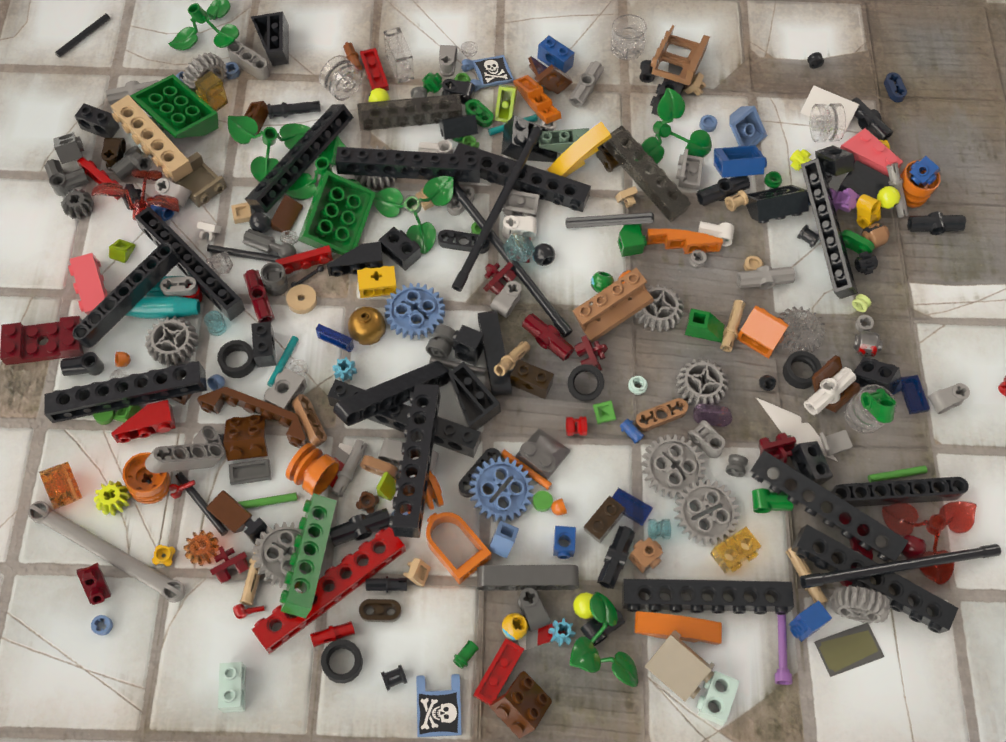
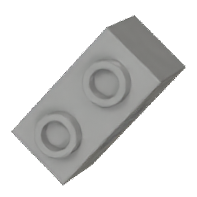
(286, 380)

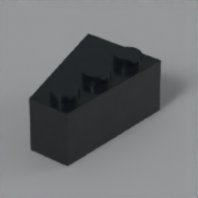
(473, 397)

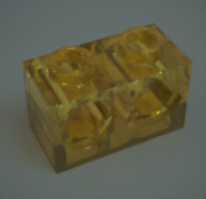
(733, 547)

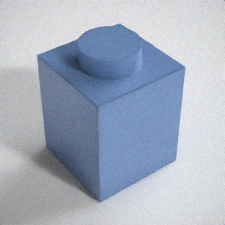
(503, 539)

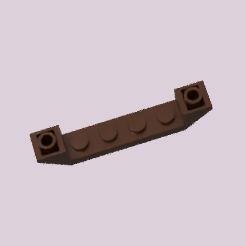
(215, 400)

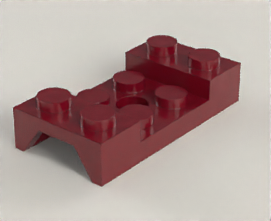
(22, 342)

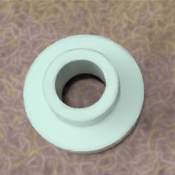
(637, 380)

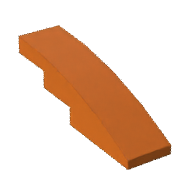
(536, 99)
(684, 239)
(689, 628)

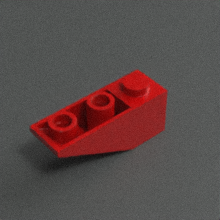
(149, 420)

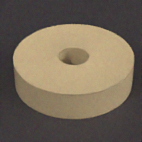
(305, 305)

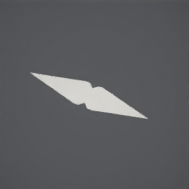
(791, 425)

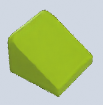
(121, 250)
(386, 487)

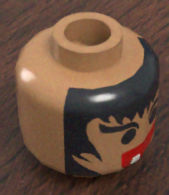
(877, 234)

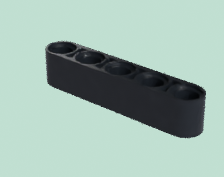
(493, 352)

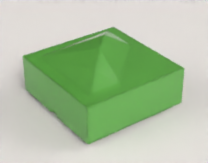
(604, 412)

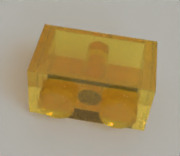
(211, 91)

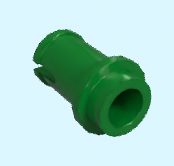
(465, 654)

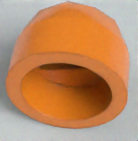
(122, 359)
(558, 507)

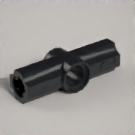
(871, 121)
(723, 189)
(936, 223)
(359, 527)
(616, 557)

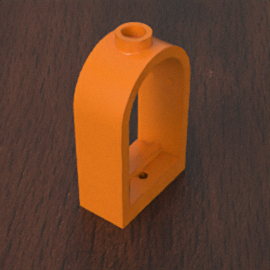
(470, 566)

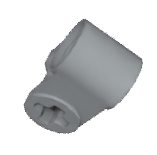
(447, 59)
(169, 188)
(507, 299)
(949, 397)
(704, 436)

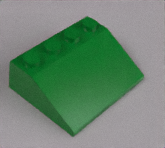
(177, 108)
(337, 214)

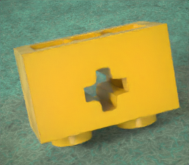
(376, 281)

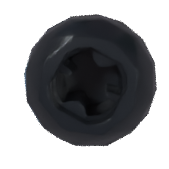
(260, 222)
(544, 254)

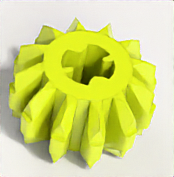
(112, 498)

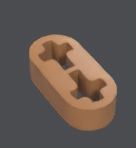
(378, 466)

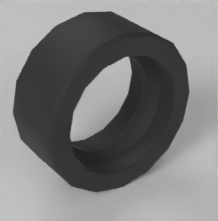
(232, 346)
(800, 356)
(585, 368)
(330, 649)

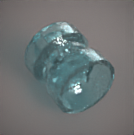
(215, 323)
(659, 528)

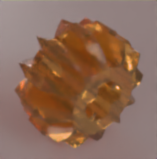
(201, 540)

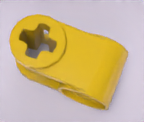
(868, 210)

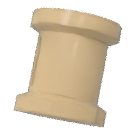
(737, 200)

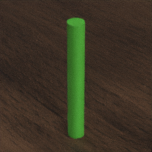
(897, 474)
(269, 500)

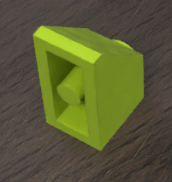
(505, 103)

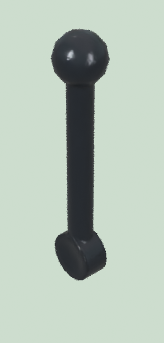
(320, 268)

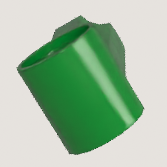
(766, 501)

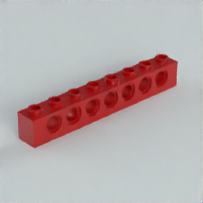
(325, 600)

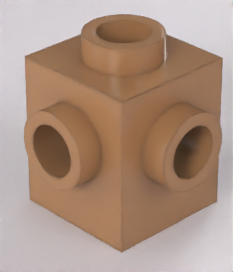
(646, 554)

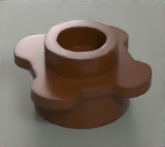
(366, 496)

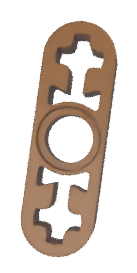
(667, 408)
(309, 420)

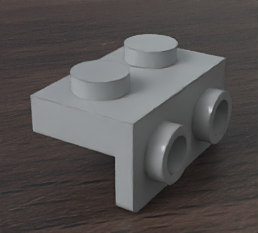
(690, 171)
(521, 203)

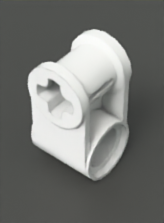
(519, 225)

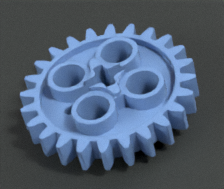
(414, 311)
(488, 478)

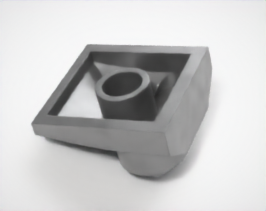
(542, 453)

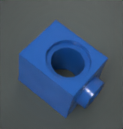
(564, 533)

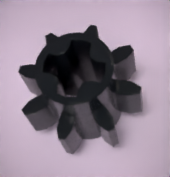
(866, 263)

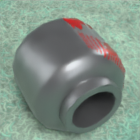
(868, 343)

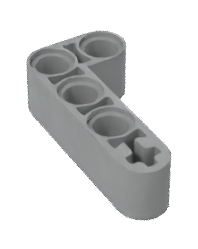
(202, 454)

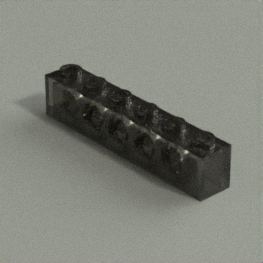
(408, 112)
(647, 182)

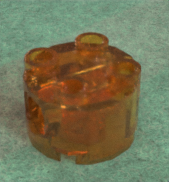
(60, 485)

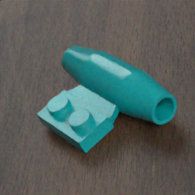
(158, 306)

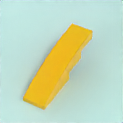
(580, 150)

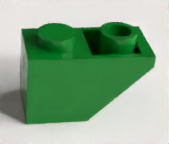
(631, 240)
(704, 326)

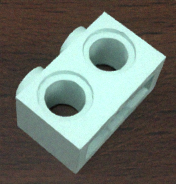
(232, 687)
(721, 699)

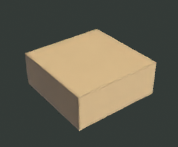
(241, 212)

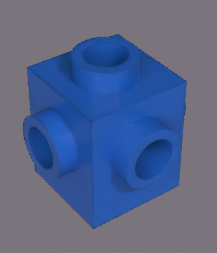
(924, 165)

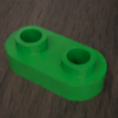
(483, 115)
(856, 242)

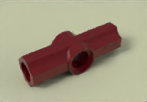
(256, 288)
(548, 337)

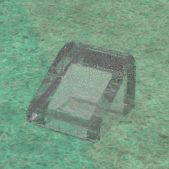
(220, 263)

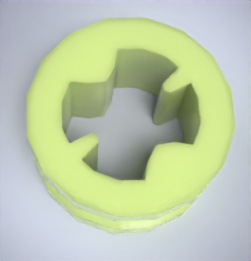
(861, 303)

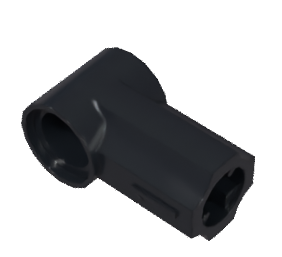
(82, 365)
(594, 626)

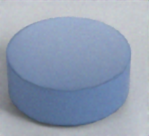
(708, 123)

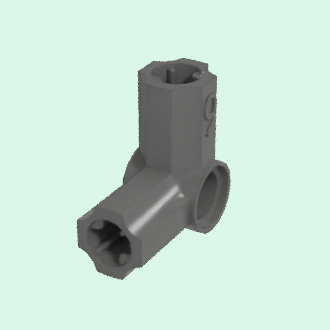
(133, 159)
(64, 182)

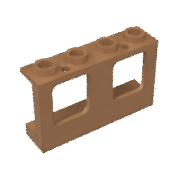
(688, 64)
(613, 305)

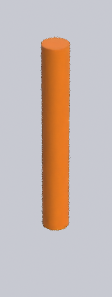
(531, 473)

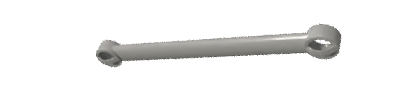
(106, 551)

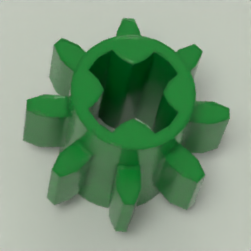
(432, 82)

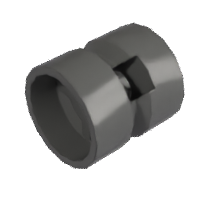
(274, 278)
(441, 343)

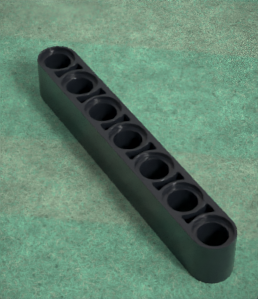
(126, 295)
(389, 393)
(906, 489)

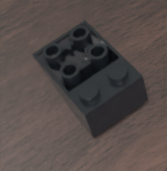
(515, 137)

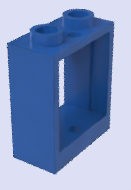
(739, 161)

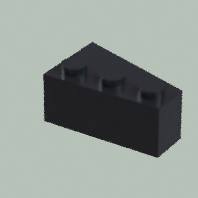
(274, 35)

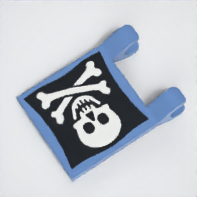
(490, 71)
(438, 710)

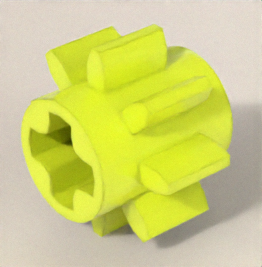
(798, 158)

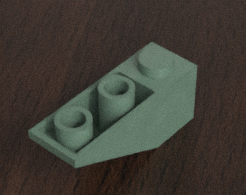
(560, 139)

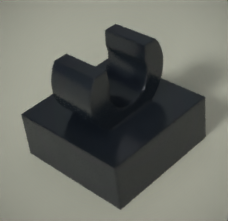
(134, 194)
(254, 529)

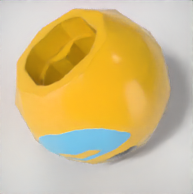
(514, 626)

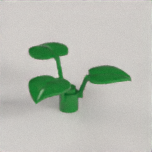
(218, 8)
(672, 107)
(244, 128)
(304, 186)
(437, 190)
(586, 656)

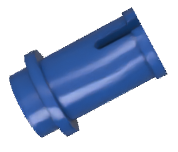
(629, 428)

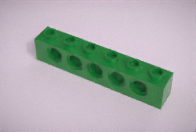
(293, 601)

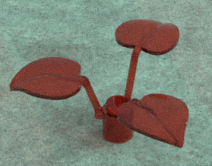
(117, 190)
(957, 515)

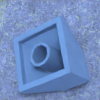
(747, 126)

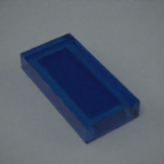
(335, 338)
(914, 395)
(635, 508)

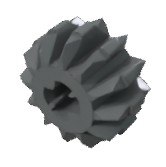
(77, 204)

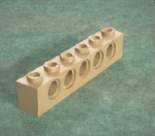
(151, 138)

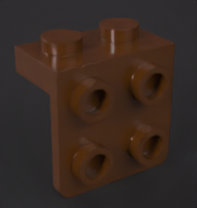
(550, 76)
(831, 368)
(245, 437)
(522, 705)

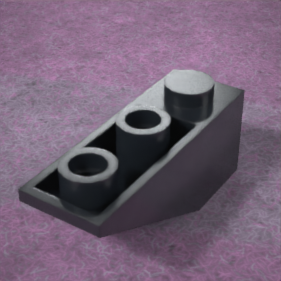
(363, 256)

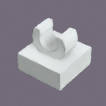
(208, 228)

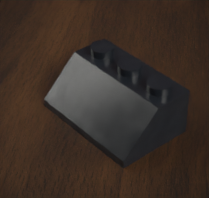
(777, 203)

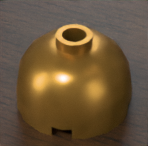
(366, 325)

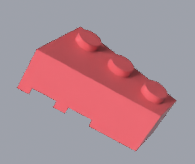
(871, 152)
(88, 281)

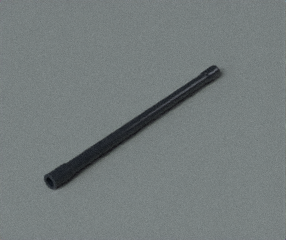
(462, 276)
(558, 321)
(818, 579)

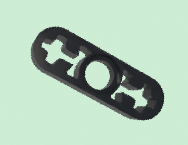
(460, 235)
(466, 479)

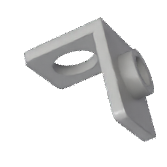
(836, 442)

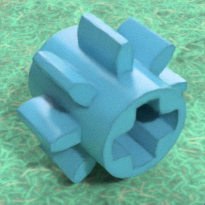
(344, 369)
(561, 638)

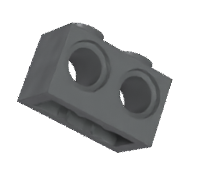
(68, 147)

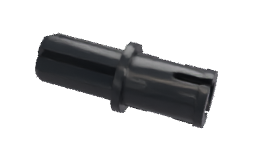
(386, 584)

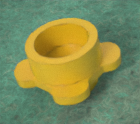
(159, 551)

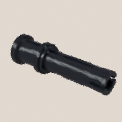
(289, 109)

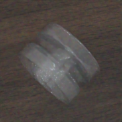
(341, 77)
(827, 122)

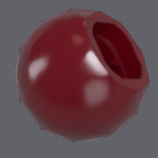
(914, 548)

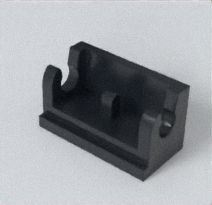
(458, 126)

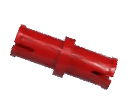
(332, 633)

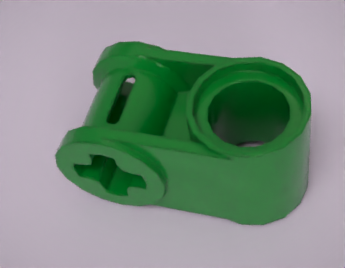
(879, 405)

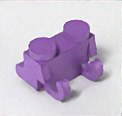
(844, 200)

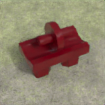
(492, 271)
(586, 347)
(780, 448)
(221, 570)
(94, 584)

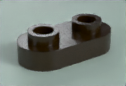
(380, 609)

